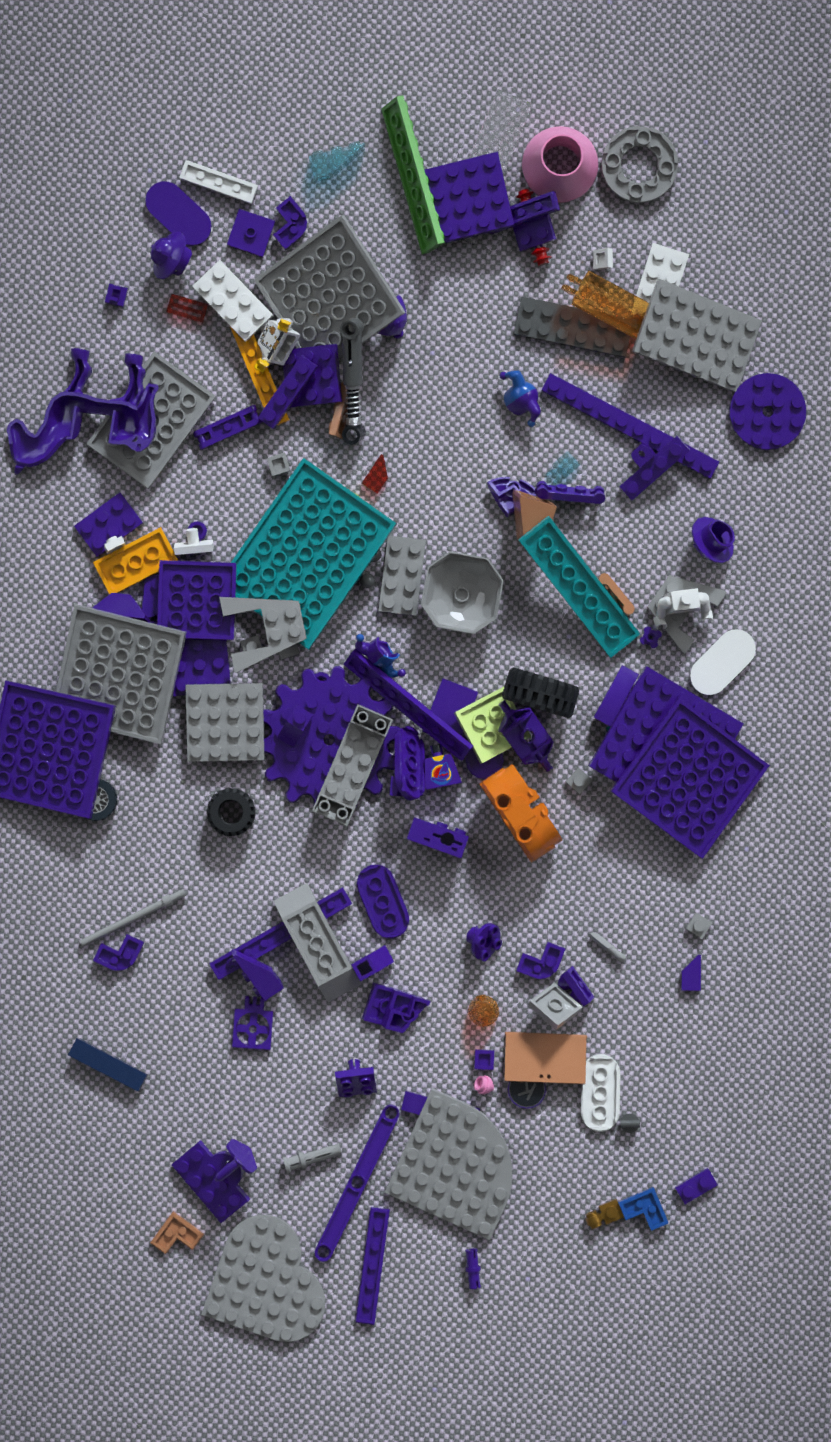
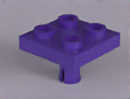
(355, 1080)

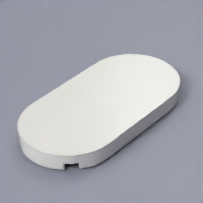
(722, 662)
(601, 1093)

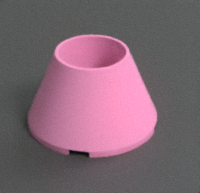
(566, 186)

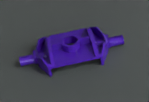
(514, 726)

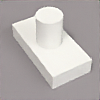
(193, 544)

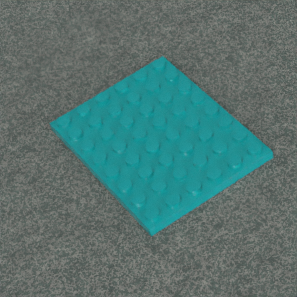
(311, 547)

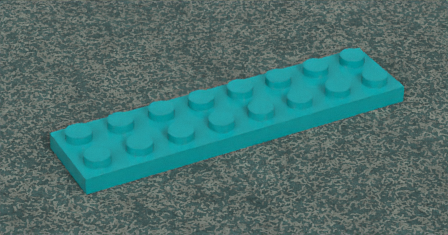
(579, 586)

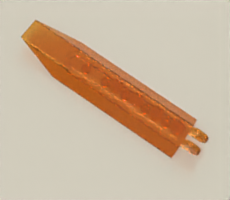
(608, 302)

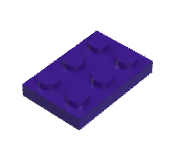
(109, 520)

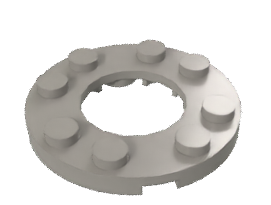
(639, 137)

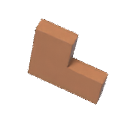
(176, 1228)

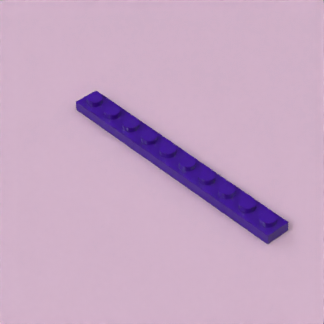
(624, 423)

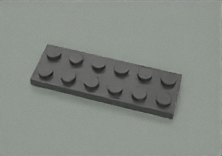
(568, 327)

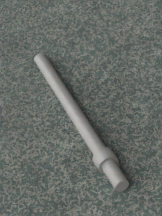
(167, 901)

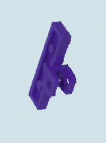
(652, 465)

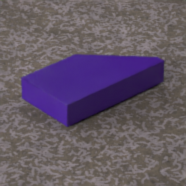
(692, 975)

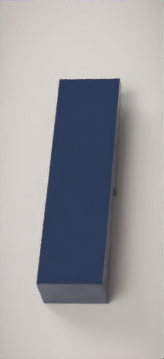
(107, 1064)

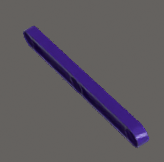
(351, 1194)

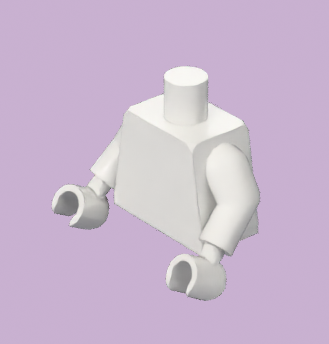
(682, 602)

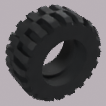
(540, 692)

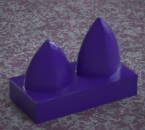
(580, 992)

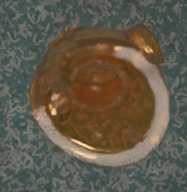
(483, 1011)

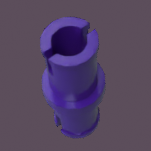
(473, 1268)

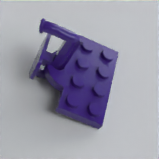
(216, 1179)

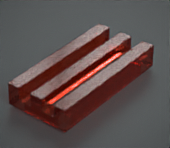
(198, 319)

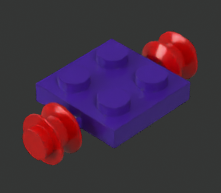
(534, 233)

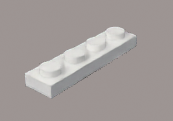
(218, 182)

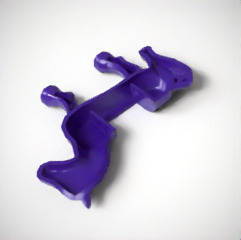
(131, 415)

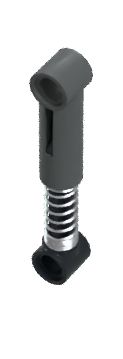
(352, 378)

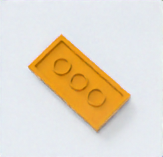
(134, 561)

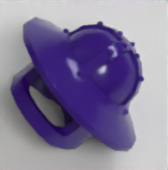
(170, 255)
(713, 539)

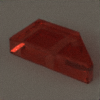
(377, 476)

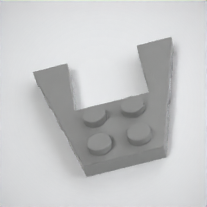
(282, 626)

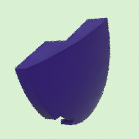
(502, 491)

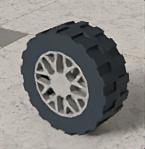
(105, 801)

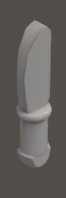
(607, 946)

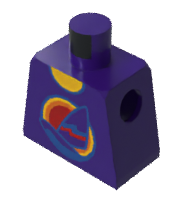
(440, 769)

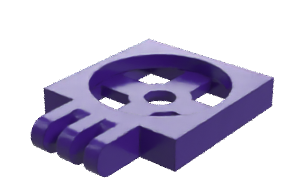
(254, 1009)

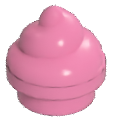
(483, 1085)

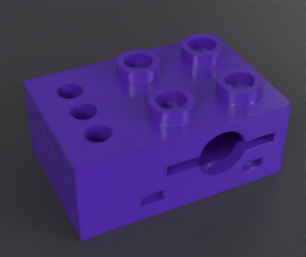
(438, 837)

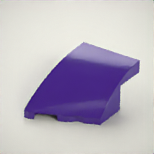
(393, 1007)

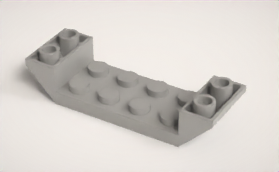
(352, 765)
(317, 942)

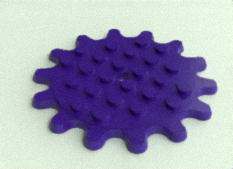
(332, 708)

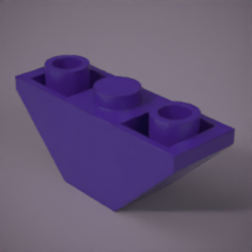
(122, 605)

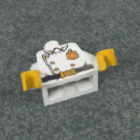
(276, 342)

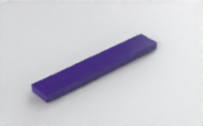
(372, 1265)

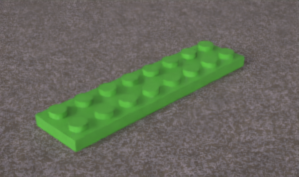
(413, 175)

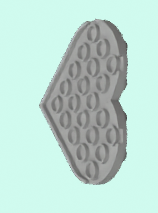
(263, 1284)

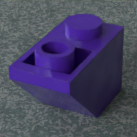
(372, 963)

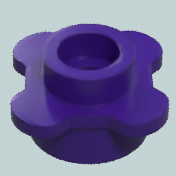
(649, 632)

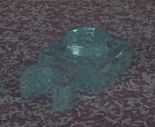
(564, 466)

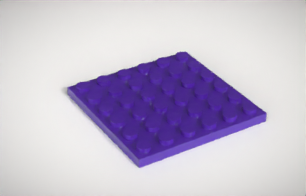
(640, 716)
(52, 748)
(690, 778)

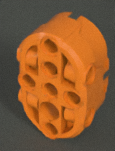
(528, 826)

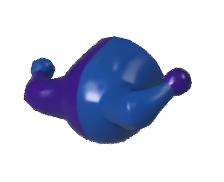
(521, 396)
(379, 655)

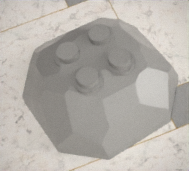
(462, 592)

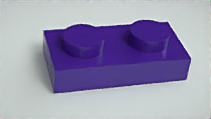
(696, 1186)

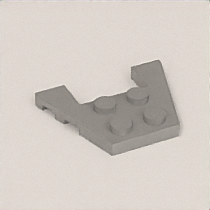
(673, 621)

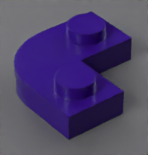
(295, 225)
(119, 959)
(542, 967)

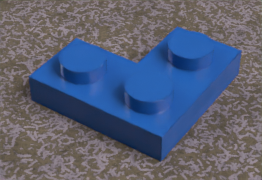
(647, 1203)

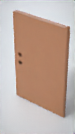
(553, 1056)

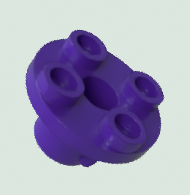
(484, 940)

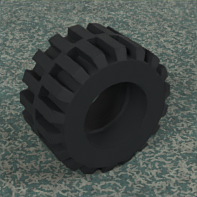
(218, 800)

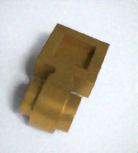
(609, 1212)

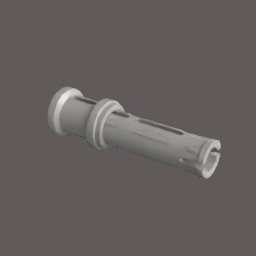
(302, 1160)

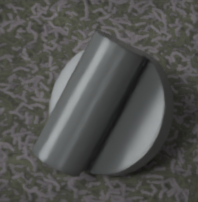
(629, 1123)

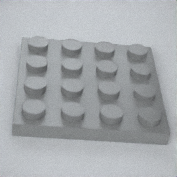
(225, 722)

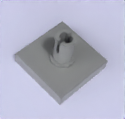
(555, 1006)

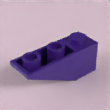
(262, 976)

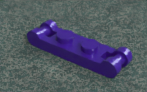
(227, 427)
(573, 494)

